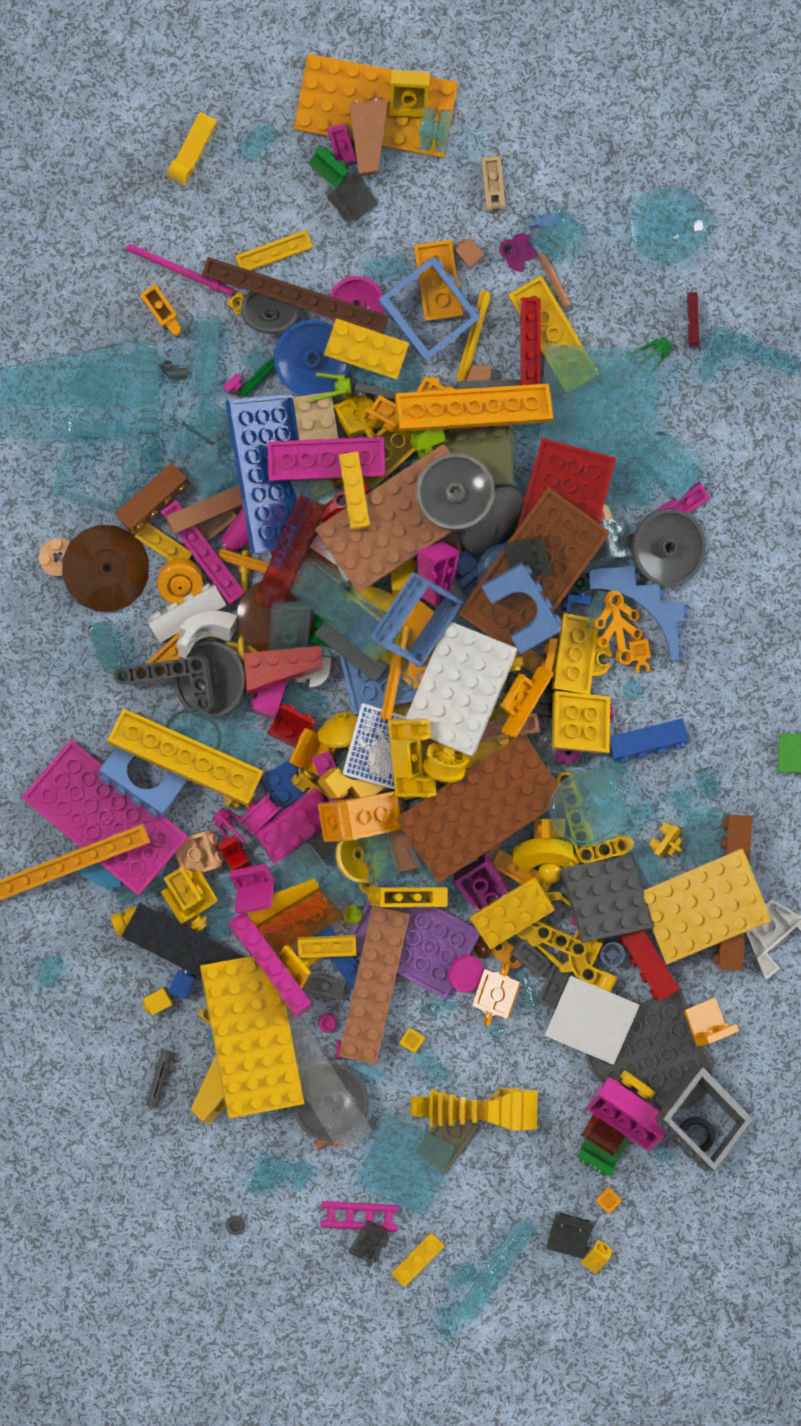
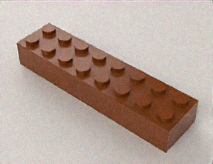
(737, 837)

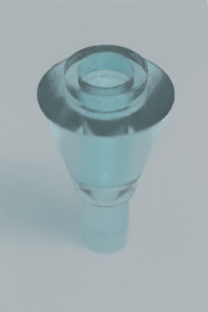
(455, 894)

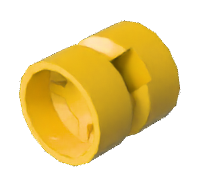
(121, 920)

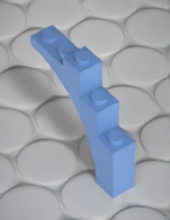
(648, 596)

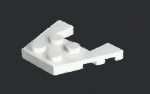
(768, 935)

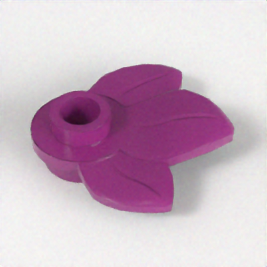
(520, 253)

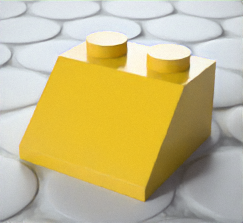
(408, 93)

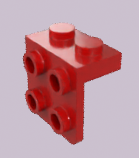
(290, 724)

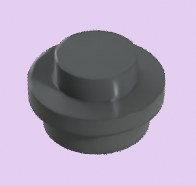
(235, 1225)

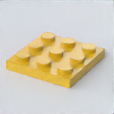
(581, 722)

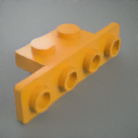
(522, 699)

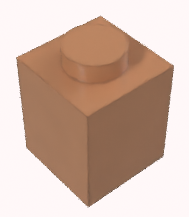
(468, 252)

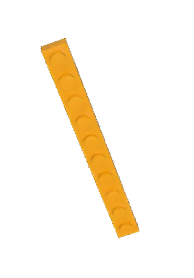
(73, 861)

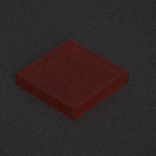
(603, 1135)

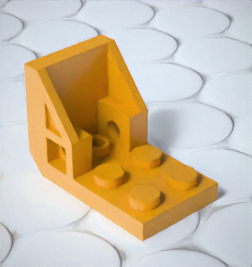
(359, 817)

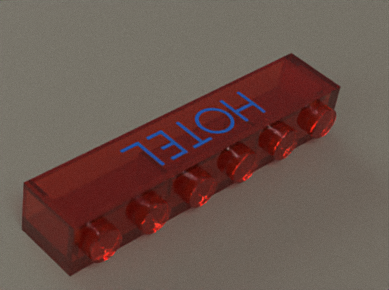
(290, 552)

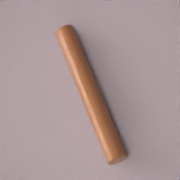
(554, 279)

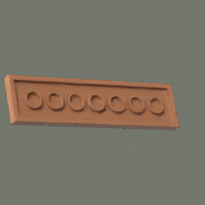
(374, 985)

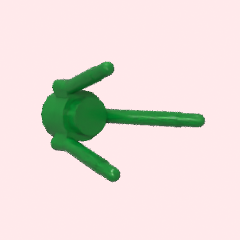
(659, 345)

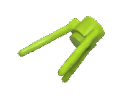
(342, 386)

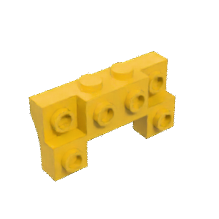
(407, 757)

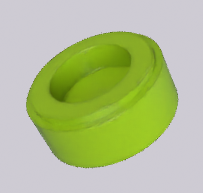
(353, 914)

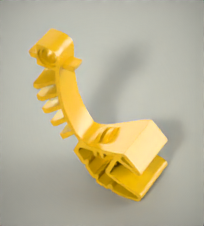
(505, 1108)

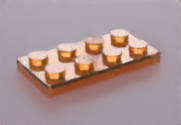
(299, 919)

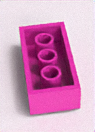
(626, 1113)

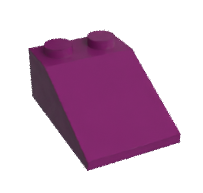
(480, 882)

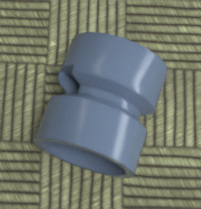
(612, 953)

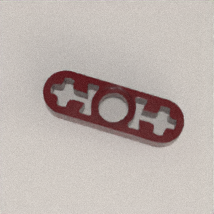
(692, 313)

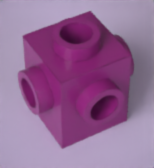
(563, 758)

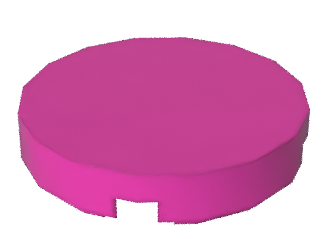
(465, 973)

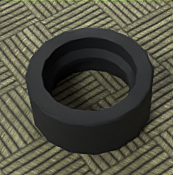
(701, 1121)

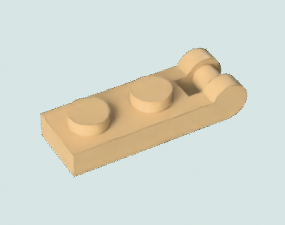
(493, 183)

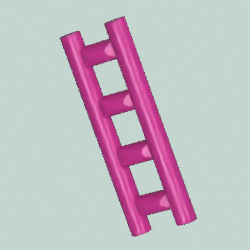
(350, 1207)

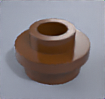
(482, 949)

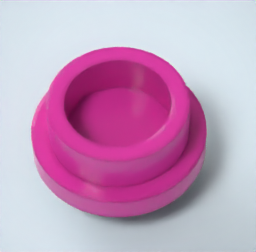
(327, 1022)

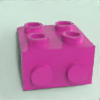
(253, 888)

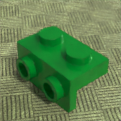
(328, 167)

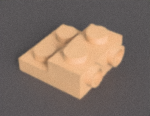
(200, 852)

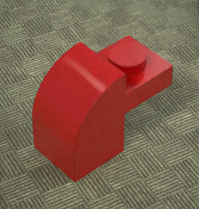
(234, 853)

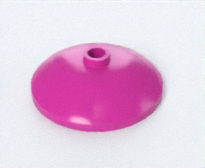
(358, 289)

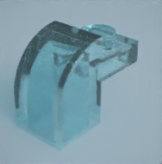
(339, 887)

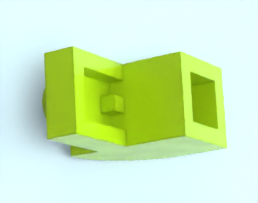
(425, 439)

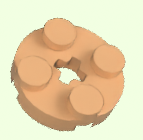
(47, 559)

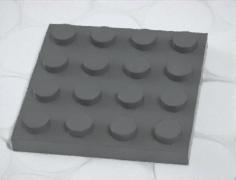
(607, 898)

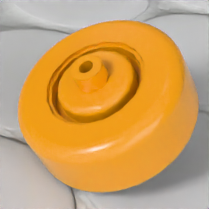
(178, 579)

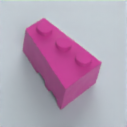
(439, 566)

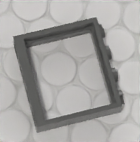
(722, 1097)

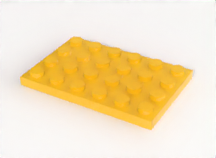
(705, 906)

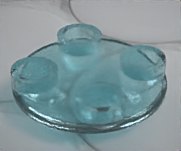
(409, 378)

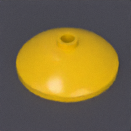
(338, 730)
(350, 865)

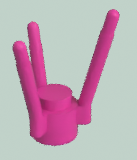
(223, 819)

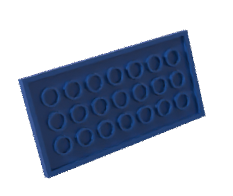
(264, 502)

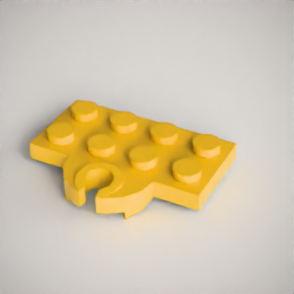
(577, 656)

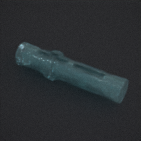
(124, 896)

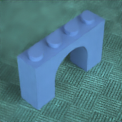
(519, 580)
(154, 800)

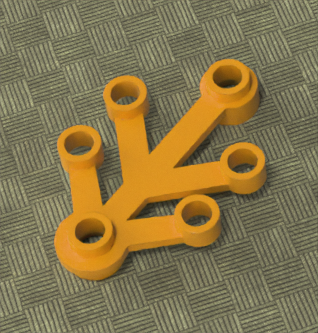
(617, 624)

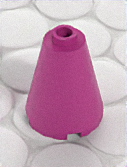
(236, 535)

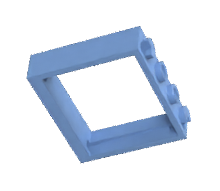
(402, 325)
(402, 608)

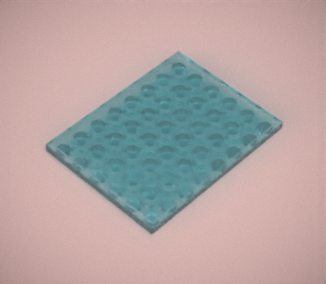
(605, 405)

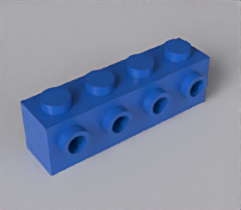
(648, 740)

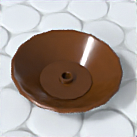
(85, 574)

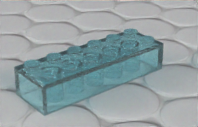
(340, 606)

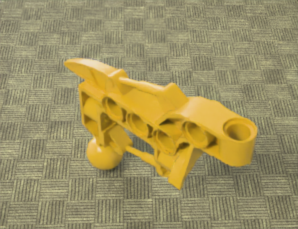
(578, 962)

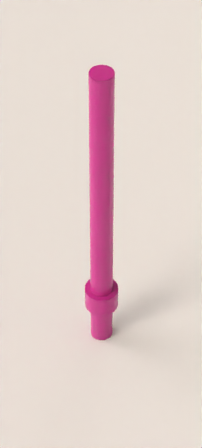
(212, 284)

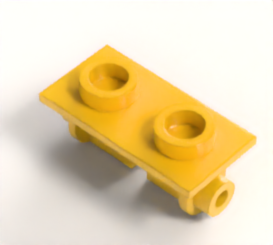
(306, 779)

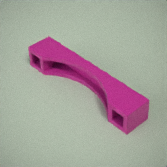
(276, 972)

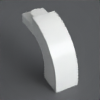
(205, 624)

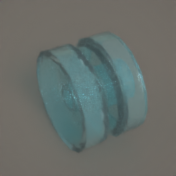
(433, 129)

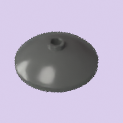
(257, 309)

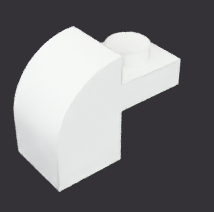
(318, 677)

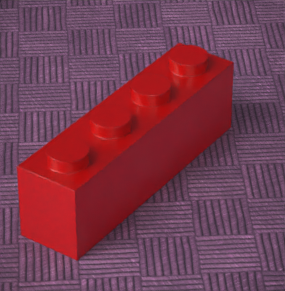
(651, 965)

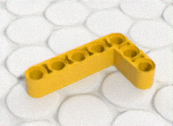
(596, 850)

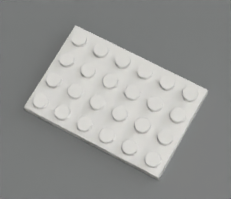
(462, 686)

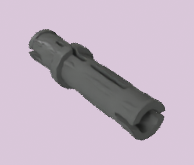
(164, 1057)

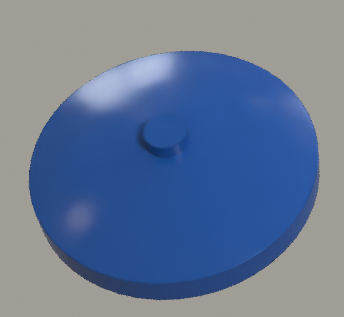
(301, 355)

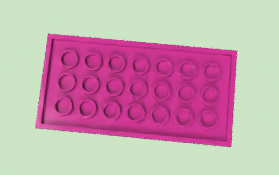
(90, 811)

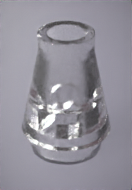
(543, 738)

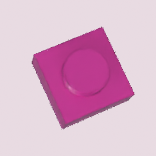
(233, 384)

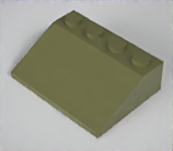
(490, 446)

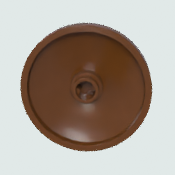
(254, 619)

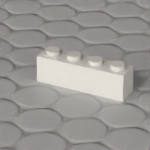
(169, 621)

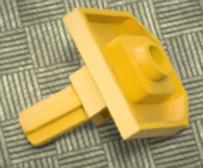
(296, 966)

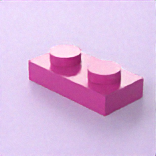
(342, 143)

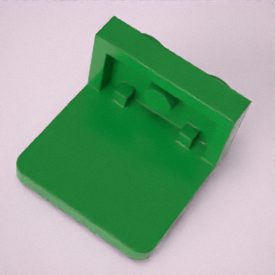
(603, 1161)

